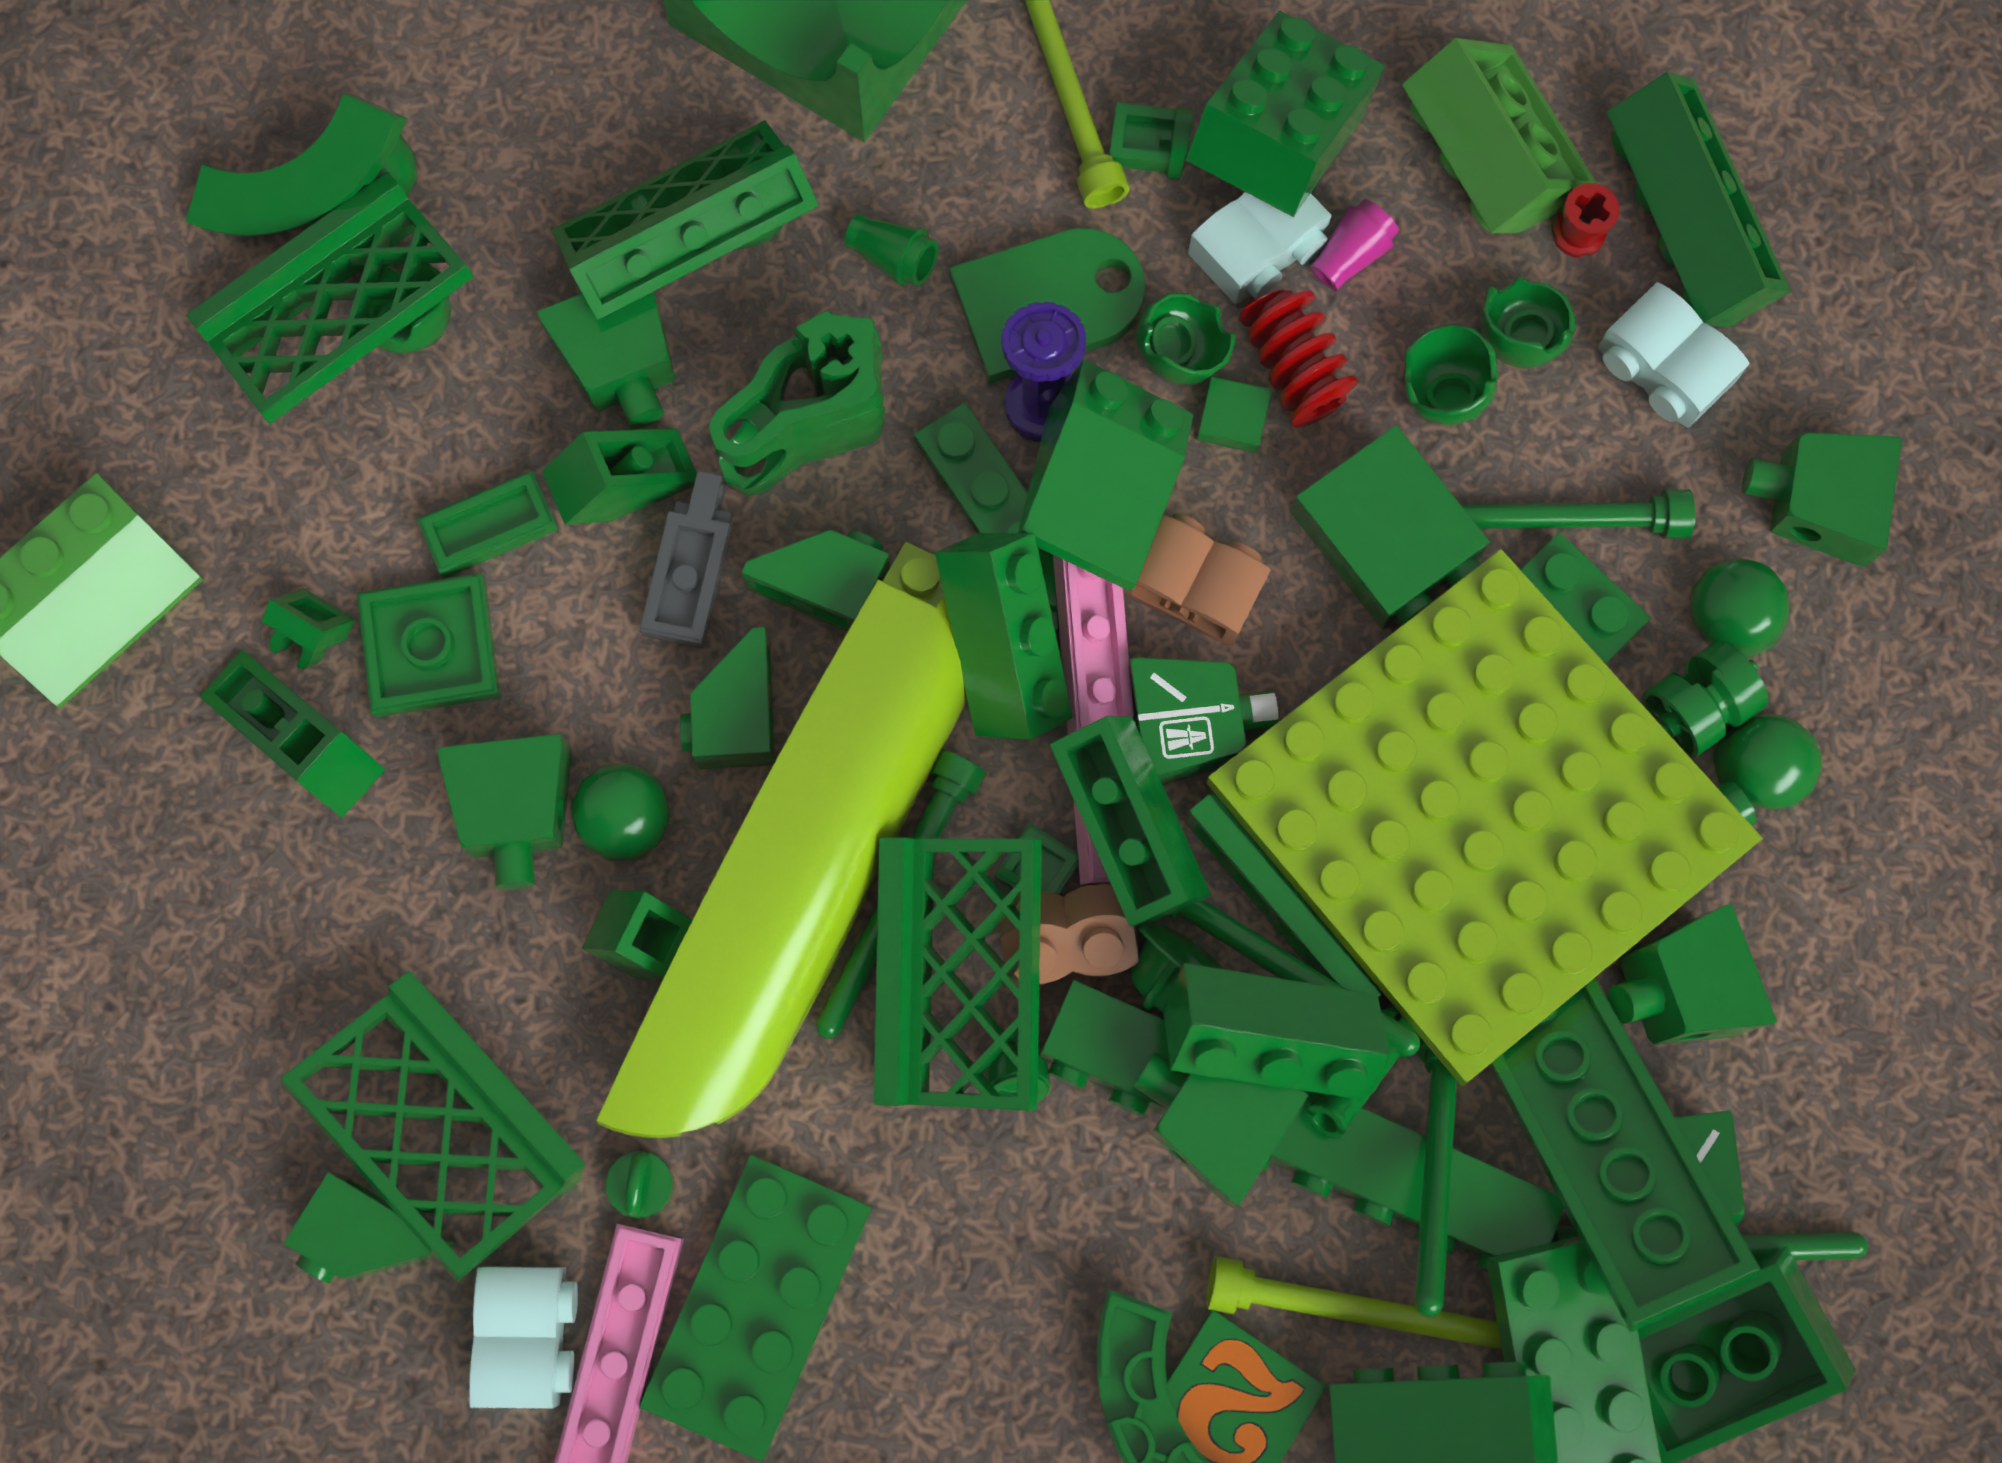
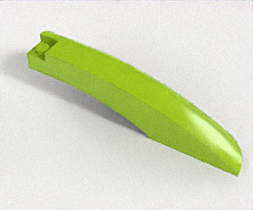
(798, 865)

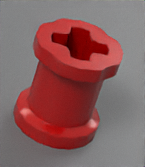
(1592, 203)

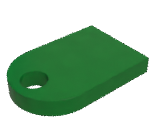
(1054, 271)

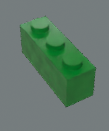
(1004, 635)
(1130, 819)
(1275, 1032)
(1444, 1417)

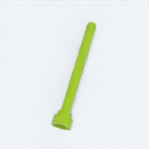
(1100, 178)
(1237, 1287)

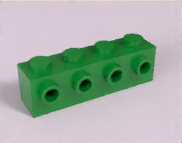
(1696, 201)

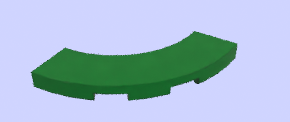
(308, 186)
(1135, 1383)

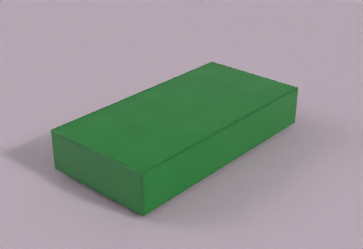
(487, 524)

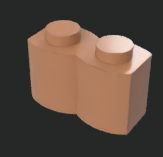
(1200, 579)
(1078, 934)

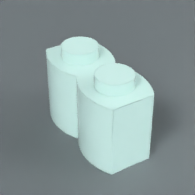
(1252, 241)
(1672, 355)
(520, 1337)

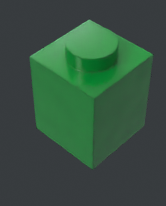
(637, 934)

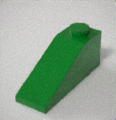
(292, 733)

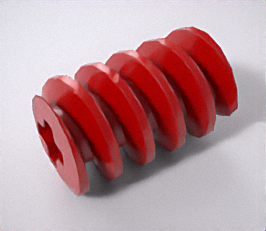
(1297, 355)

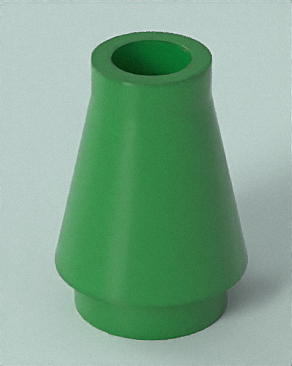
(895, 249)

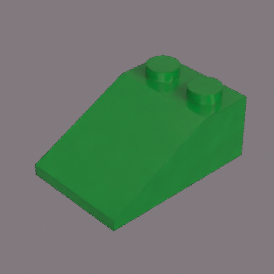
(1104, 473)
(1740, 1360)

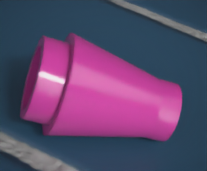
(1356, 242)

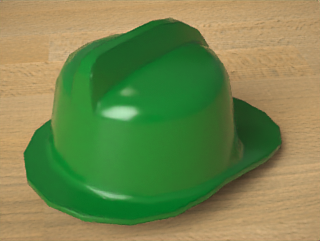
(1160, 963)

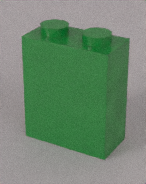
(1390, 528)

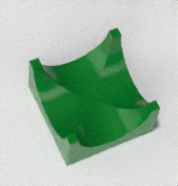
(825, 54)

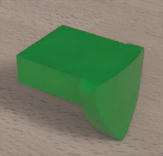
(1151, 138)

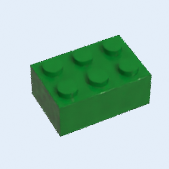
(1285, 112)

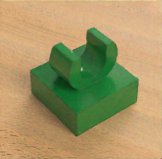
(308, 622)

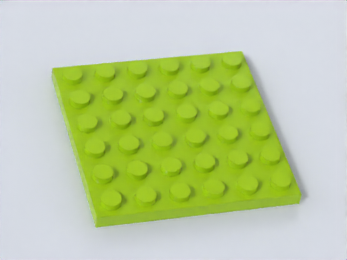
(1482, 815)

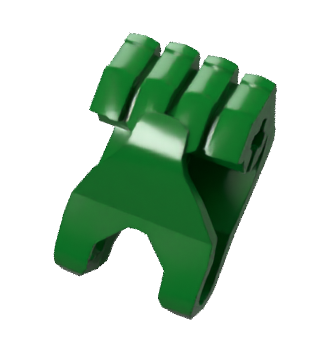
(848, 412)

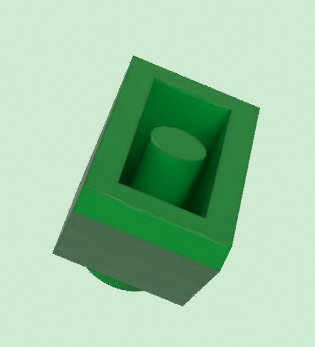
(617, 473)
(821, 575)
(733, 709)
(352, 1233)

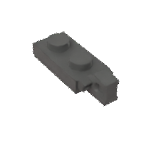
(689, 566)

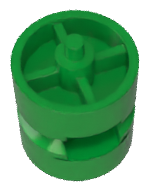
(1715, 690)

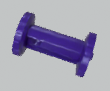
(1043, 348)

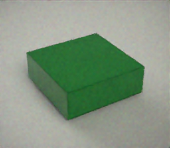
(1234, 414)
(1057, 863)

